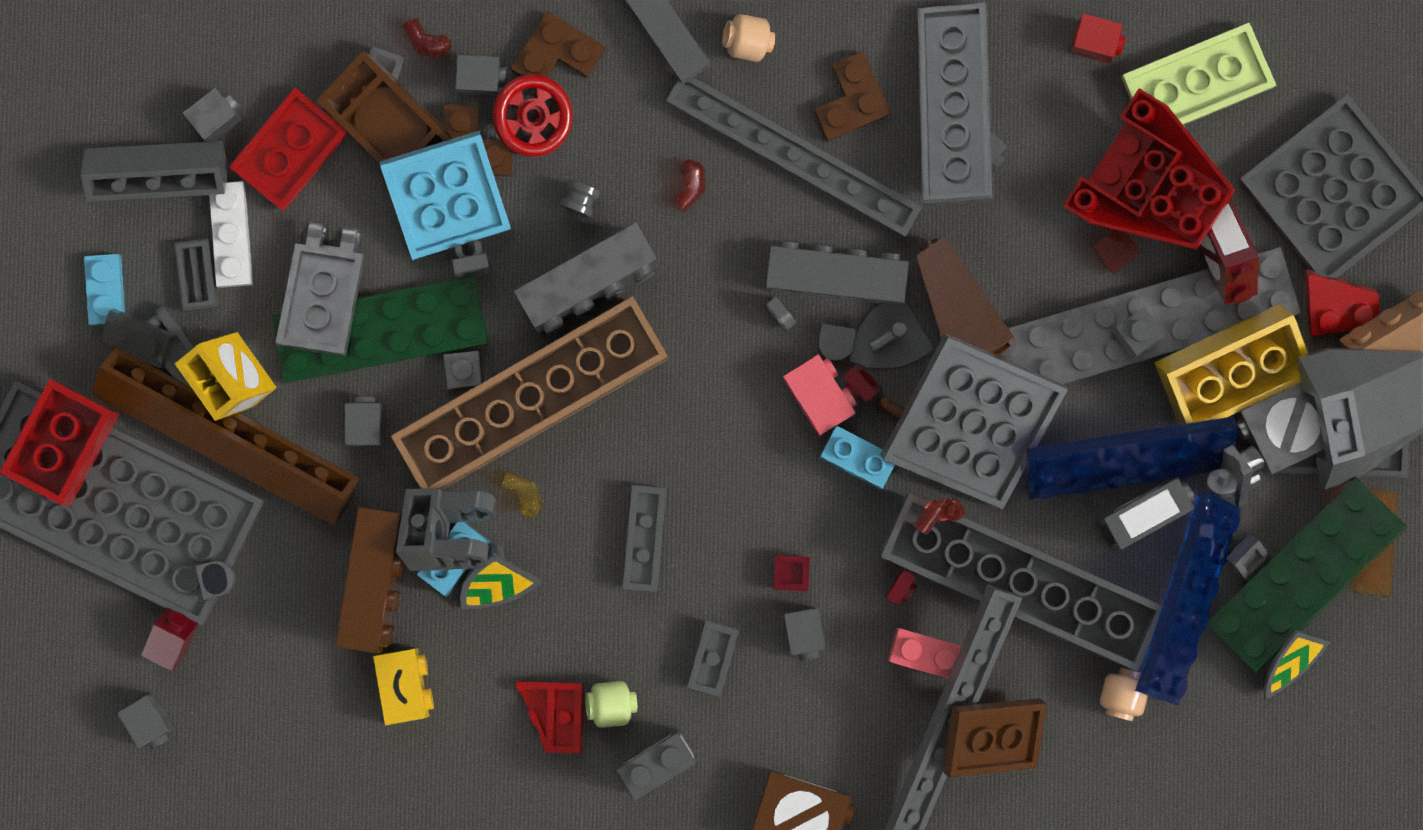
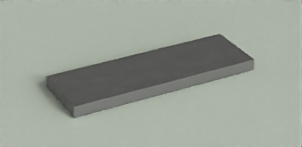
(955, 105)

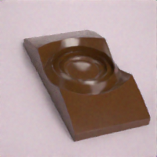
(380, 111)

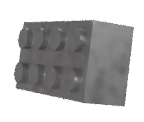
(587, 278)

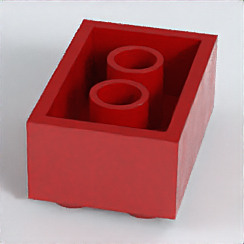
(59, 443)

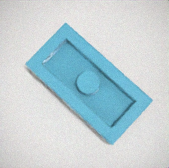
(103, 286)

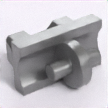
(1236, 475)

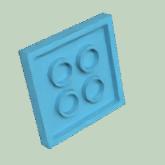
(445, 195)

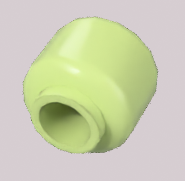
(610, 704)

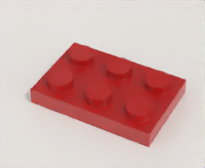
(289, 149)

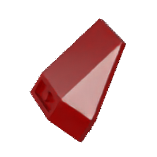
(1153, 180)

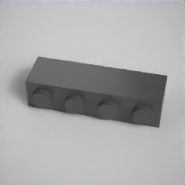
(154, 171)
(837, 275)

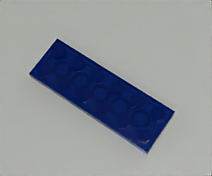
(1128, 458)
(1188, 598)

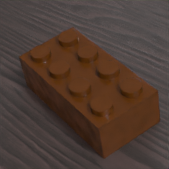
(371, 583)

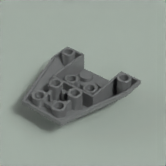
(1365, 407)

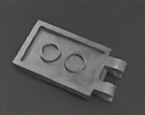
(321, 293)

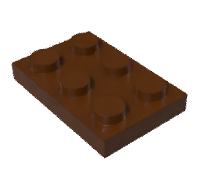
(994, 737)

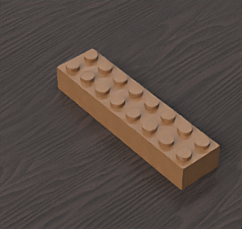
(530, 396)

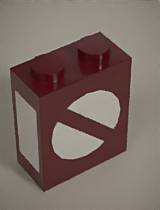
(1231, 257)

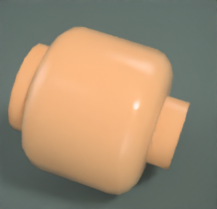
(748, 38)
(1120, 695)

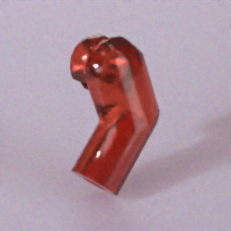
(426, 43)
(694, 184)
(939, 510)

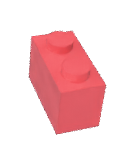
(820, 395)
(923, 653)

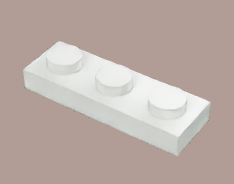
(231, 237)

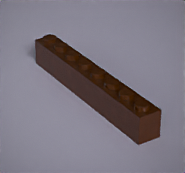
(230, 441)

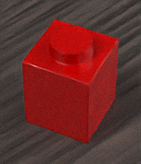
(1098, 38)

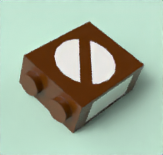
(801, 805)

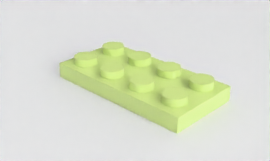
(1206, 75)

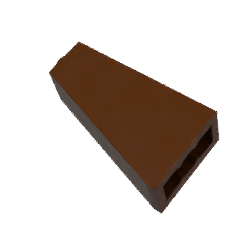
(959, 301)

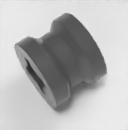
(579, 198)

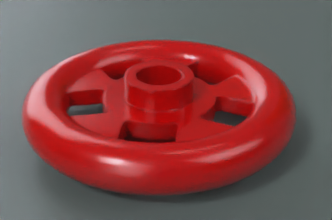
(560, 120)

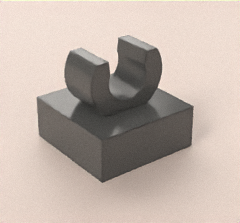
(472, 265)

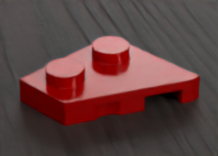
(1337, 305)
(556, 713)

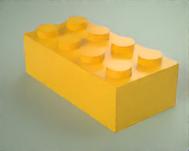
(1234, 367)

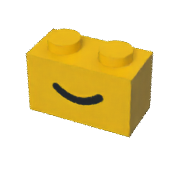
(403, 686)

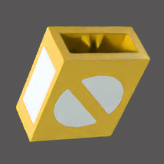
(225, 375)

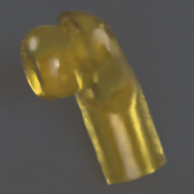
(527, 492)

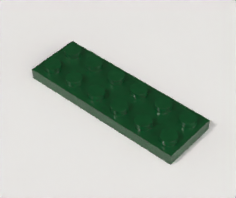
(398, 329)
(1307, 575)

